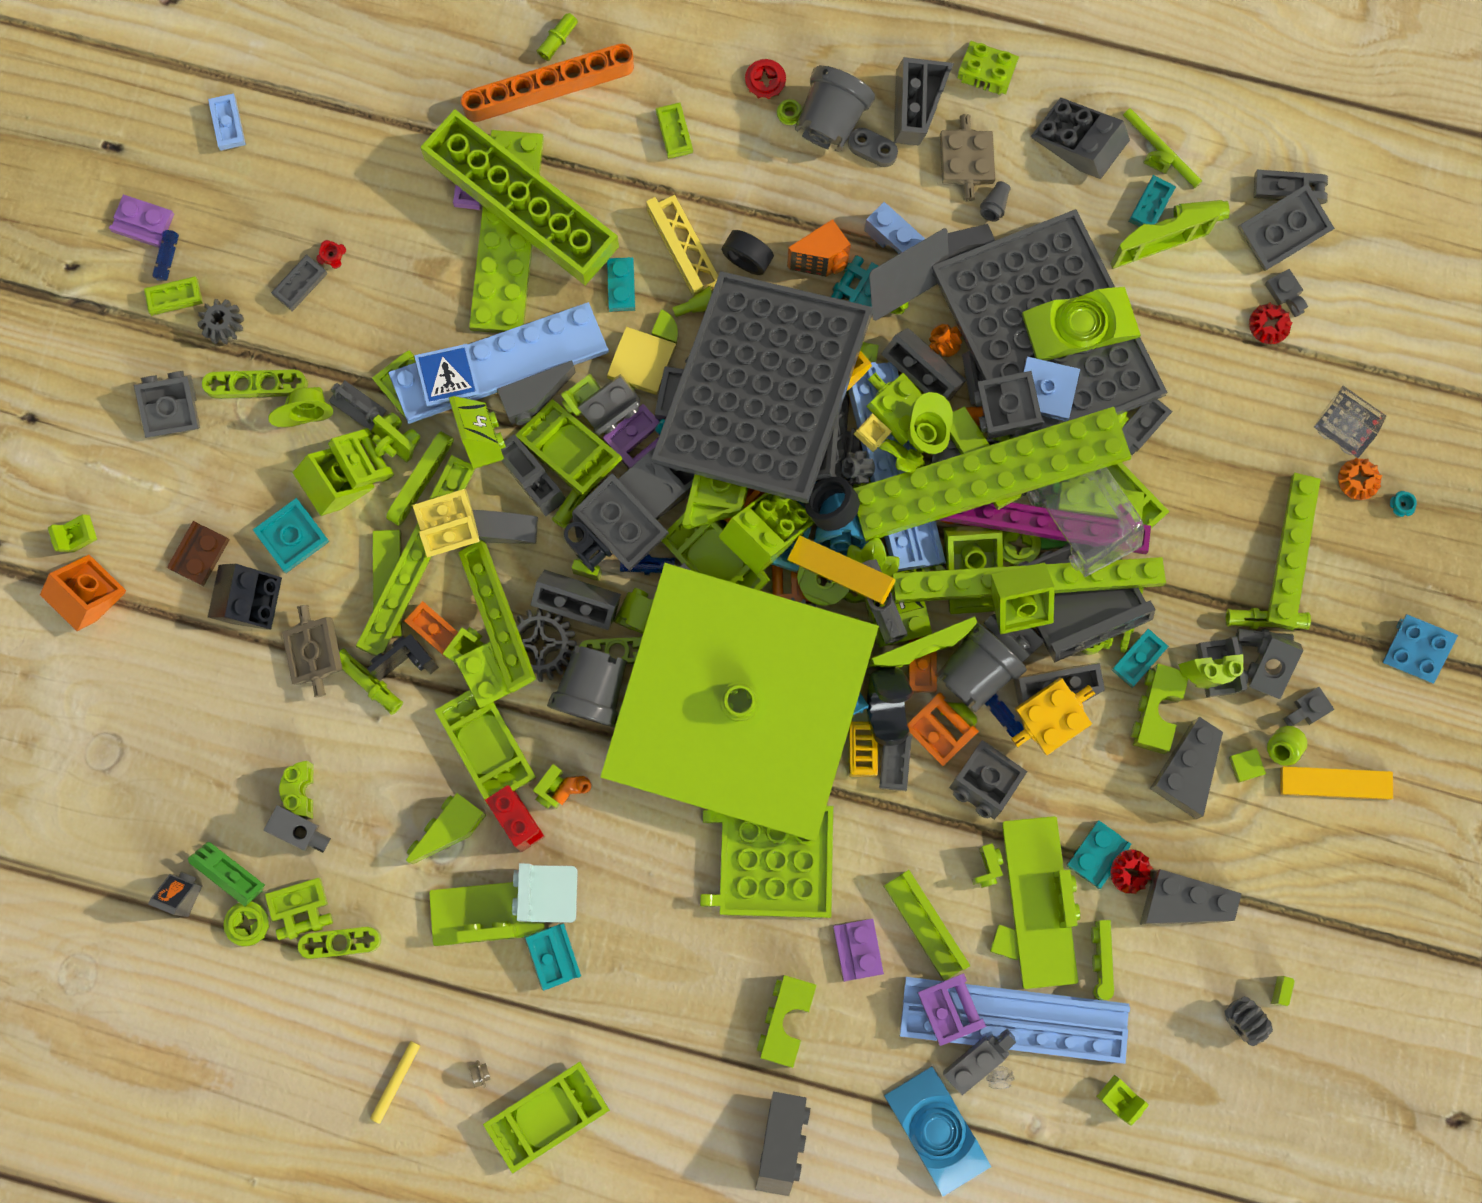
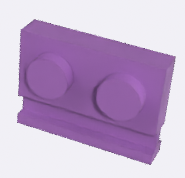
(141, 220)
(858, 950)

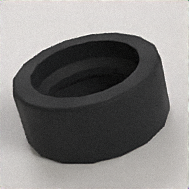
(747, 252)
(842, 515)

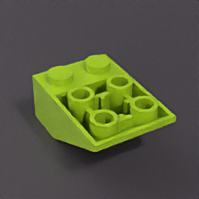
(765, 530)

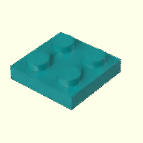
(291, 535)

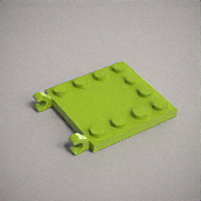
(772, 870)

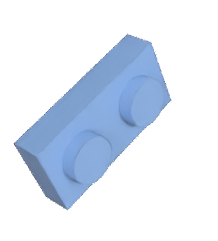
(226, 122)

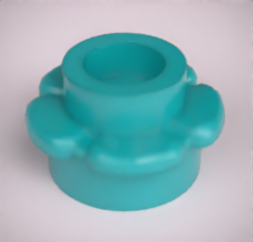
(1409, 500)

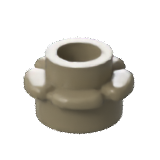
(479, 1074)

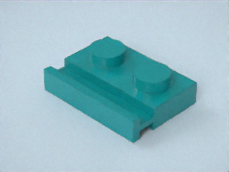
(1097, 853)
(552, 956)

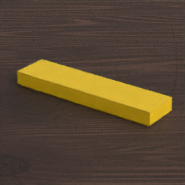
(841, 570)
(1336, 783)

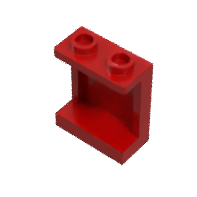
(514, 818)

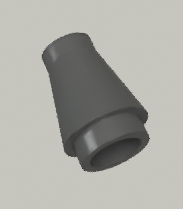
(995, 203)

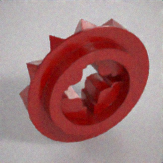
(773, 71)
(1268, 334)
(1122, 879)

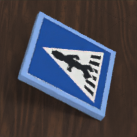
(446, 374)

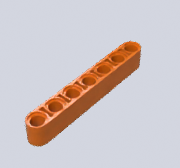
(556, 72)

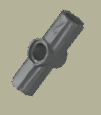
(887, 617)

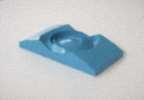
(937, 1131)

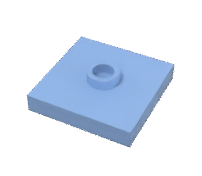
(1054, 387)

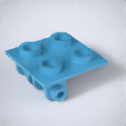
(1420, 648)

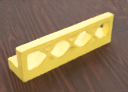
(676, 247)

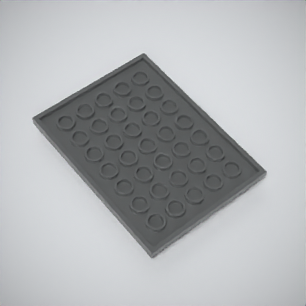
(1029, 268)
(763, 386)

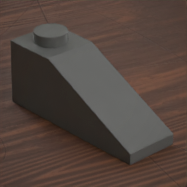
(528, 396)

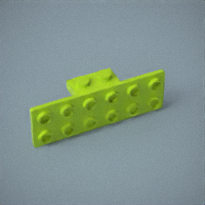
(1041, 902)

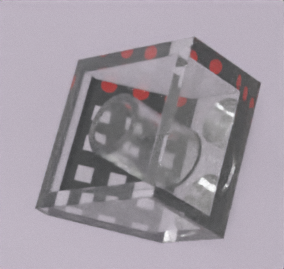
(1350, 422)

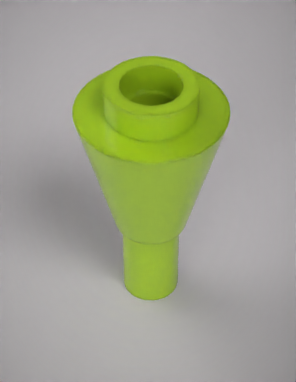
(695, 304)

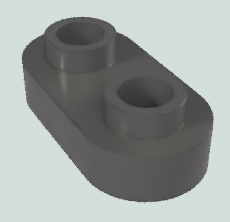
(871, 147)

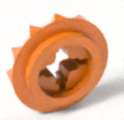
(1354, 488)

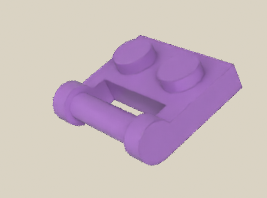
(631, 433)
(943, 1014)

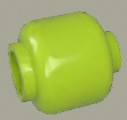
(1287, 745)

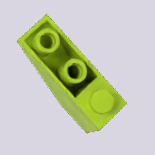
(451, 827)

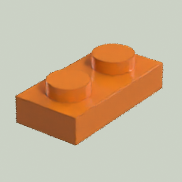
(431, 627)
(923, 672)

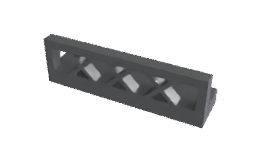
(837, 445)

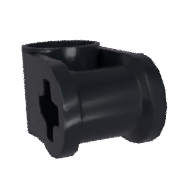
(587, 546)

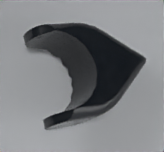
(886, 702)

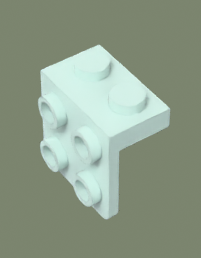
(545, 893)

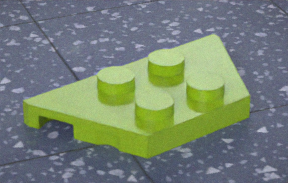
(712, 501)

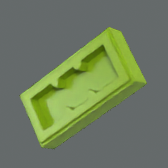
(674, 130)
(173, 296)

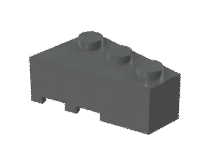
(917, 97)
(1190, 769)
(1187, 900)
(783, 1143)

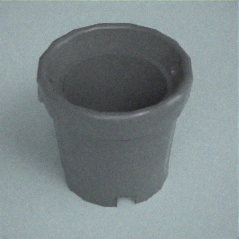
(833, 106)
(980, 667)
(590, 686)

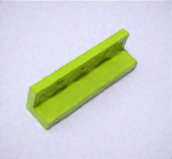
(926, 925)

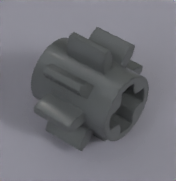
(858, 467)

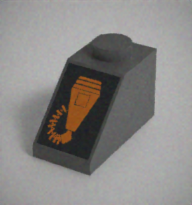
(176, 894)

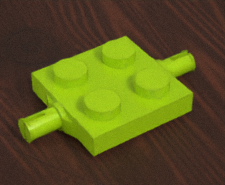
(894, 404)

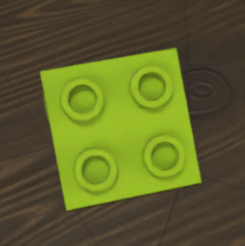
(988, 66)

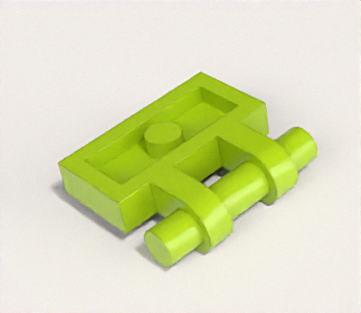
(296, 900)

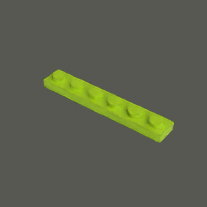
(1293, 551)
(497, 616)

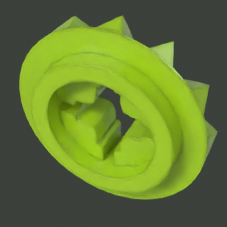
(1026, 554)
(235, 917)

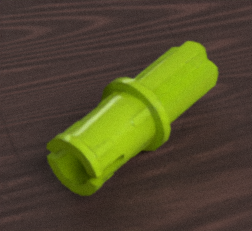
(557, 37)

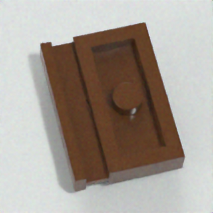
(198, 553)

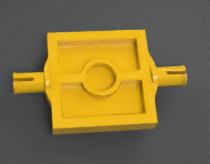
(1053, 716)

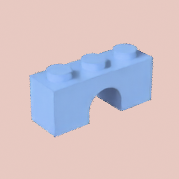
(891, 229)

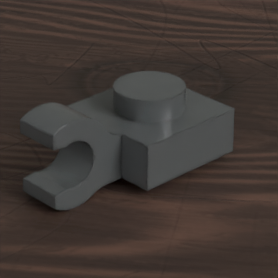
(1287, 289)
(1310, 707)

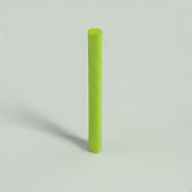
(1160, 145)

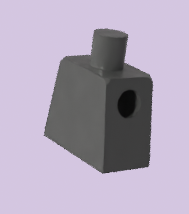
(284, 824)

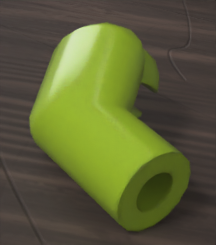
(965, 712)

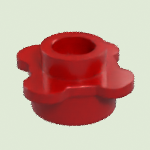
(327, 247)

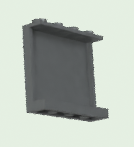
(1089, 616)

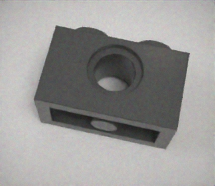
(1274, 680)

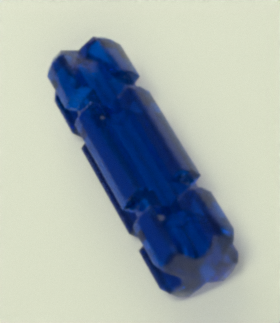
(165, 255)
(1004, 715)

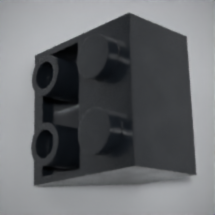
(244, 596)

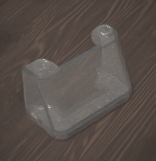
(1092, 518)

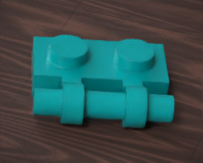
(862, 293)

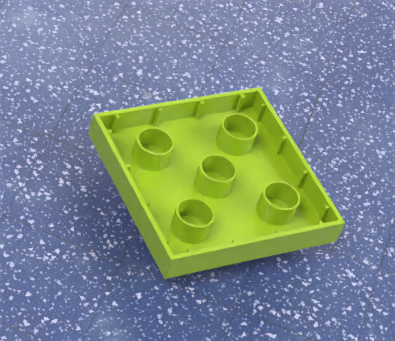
(740, 702)

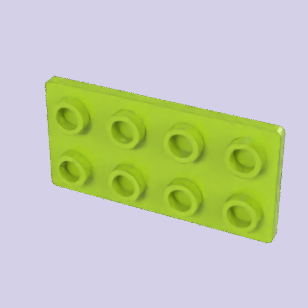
(477, 915)

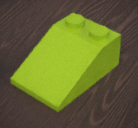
(971, 549)

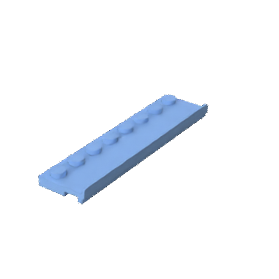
(512, 357)
(918, 545)
(1037, 1020)

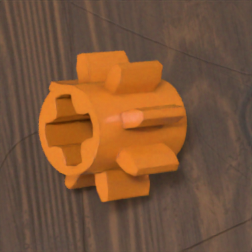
(945, 340)

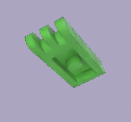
(226, 873)

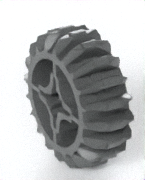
(552, 644)

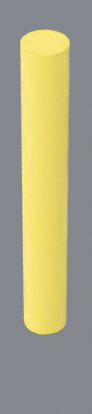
(395, 1082)

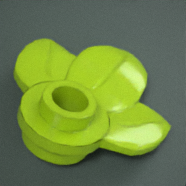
(906, 459)
(875, 550)

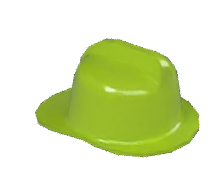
(301, 407)
(930, 423)

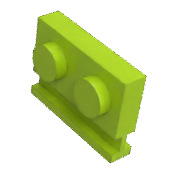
(483, 675)

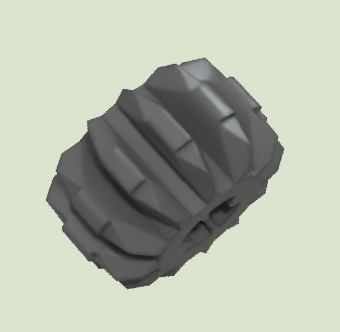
(223, 331)
(1248, 1021)

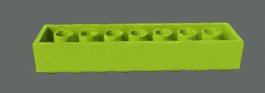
(520, 197)

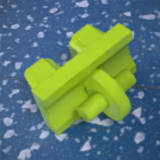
(390, 440)

